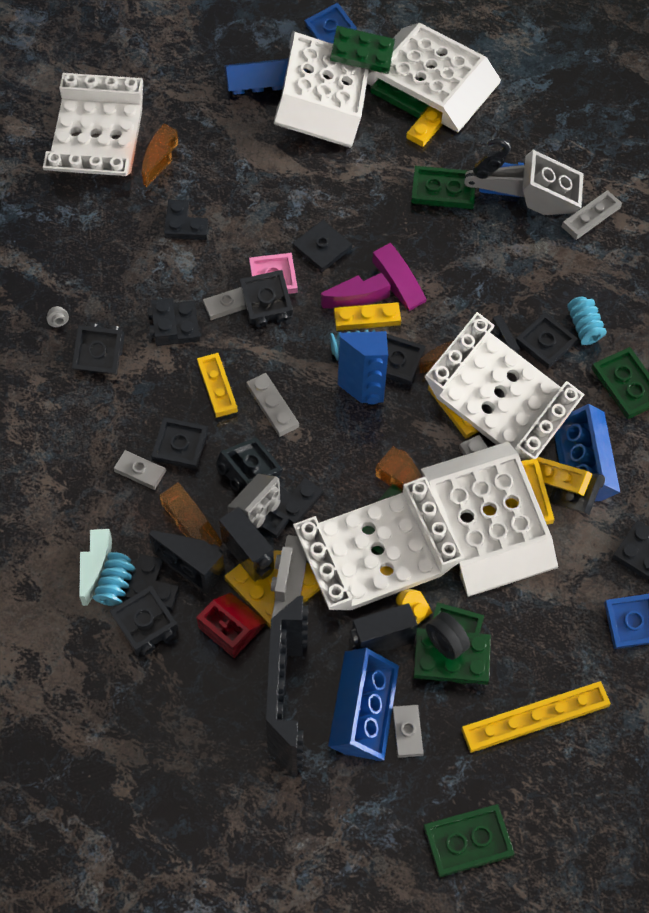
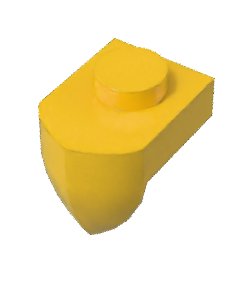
(417, 602)

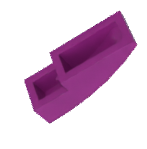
(399, 276)
(356, 292)

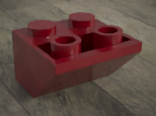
(230, 623)

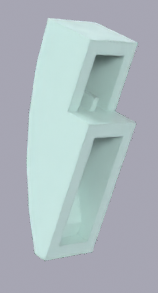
(93, 563)

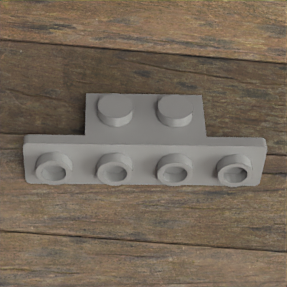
(291, 572)

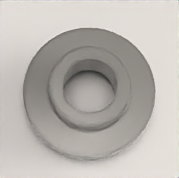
(57, 316)

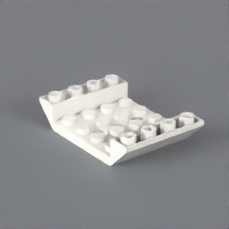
(456, 83)
(319, 104)
(96, 107)
(479, 364)
(406, 526)
(497, 546)

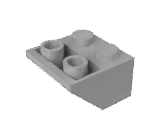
(258, 498)

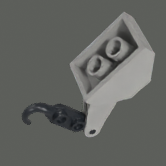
(544, 182)

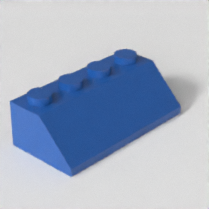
(256, 75)
(363, 365)
(586, 445)
(364, 705)

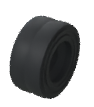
(447, 636)

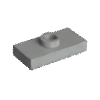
(224, 303)
(139, 470)
(407, 731)

